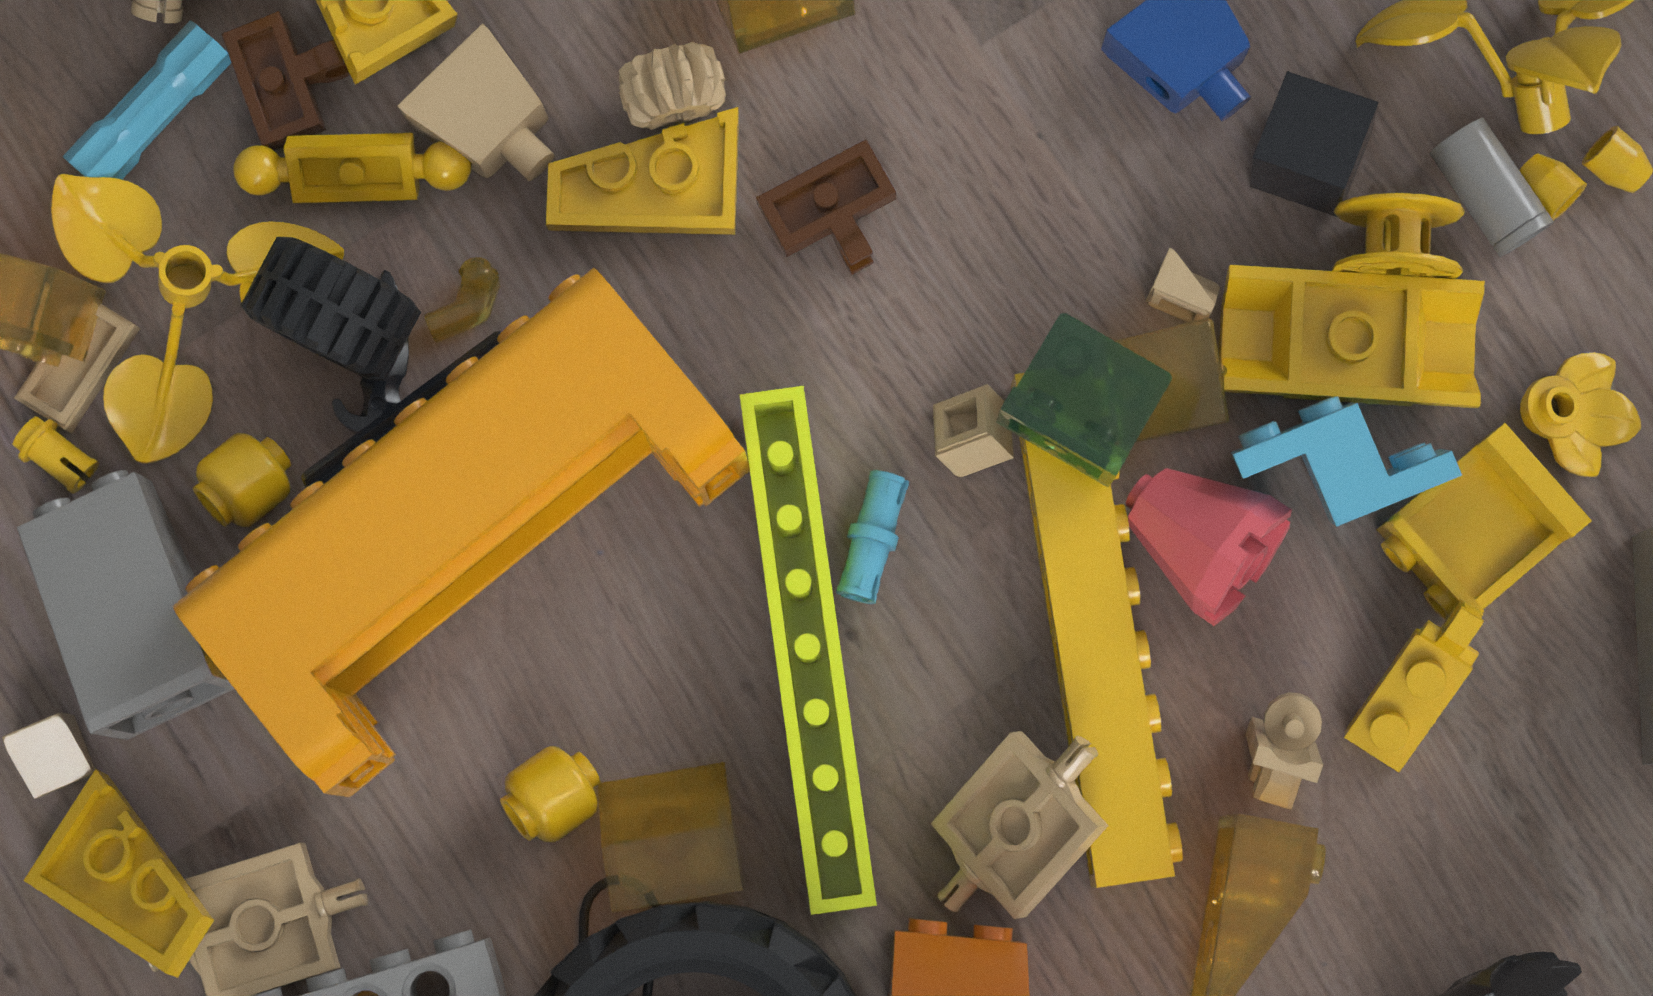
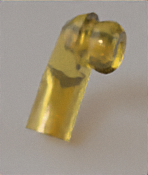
(472, 304)

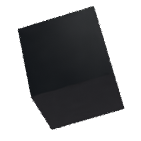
(1312, 143)

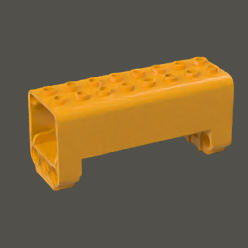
(442, 515)

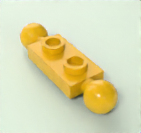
(350, 168)

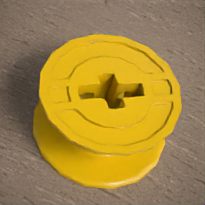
(1399, 234)

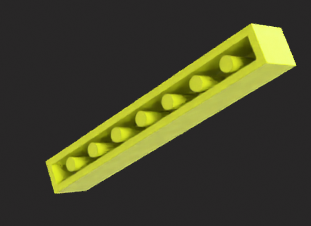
(807, 651)

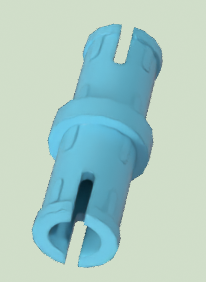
(872, 537)

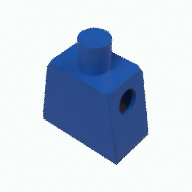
(1182, 53)

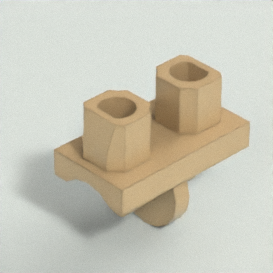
(1284, 748)

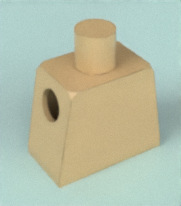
(481, 109)

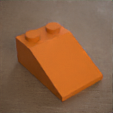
(941, 964)

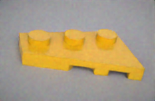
(652, 185)

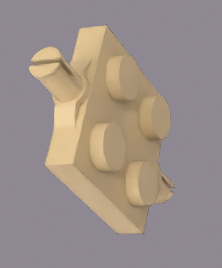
(1018, 824)
(267, 923)

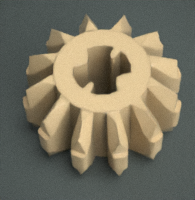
(672, 85)

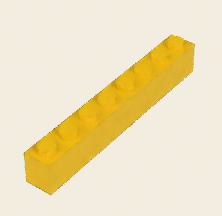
(1101, 667)

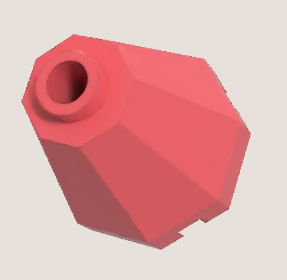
(1206, 536)

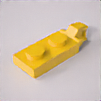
(1416, 688)

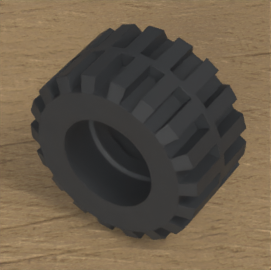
(331, 308)

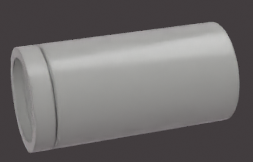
(1491, 187)

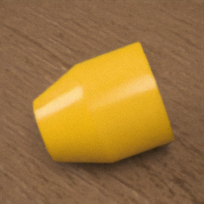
(1618, 161)
(1552, 183)

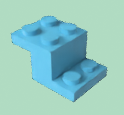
(1345, 460)

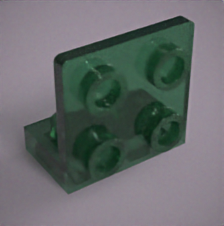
(1084, 399)

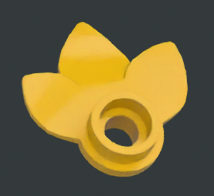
(1588, 412)

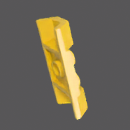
(1350, 336)

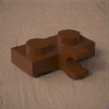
(279, 79)
(829, 202)

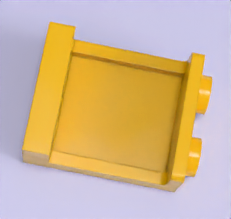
(1482, 527)

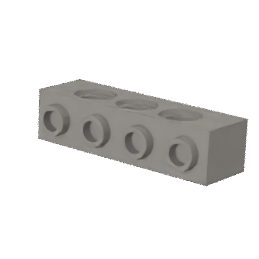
(465, 963)

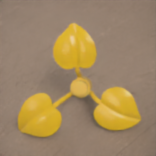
(1543, 66)
(101, 231)

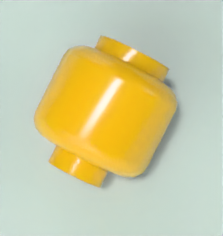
(242, 480)
(550, 794)

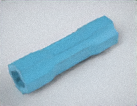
(180, 73)

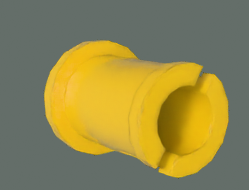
(53, 452)

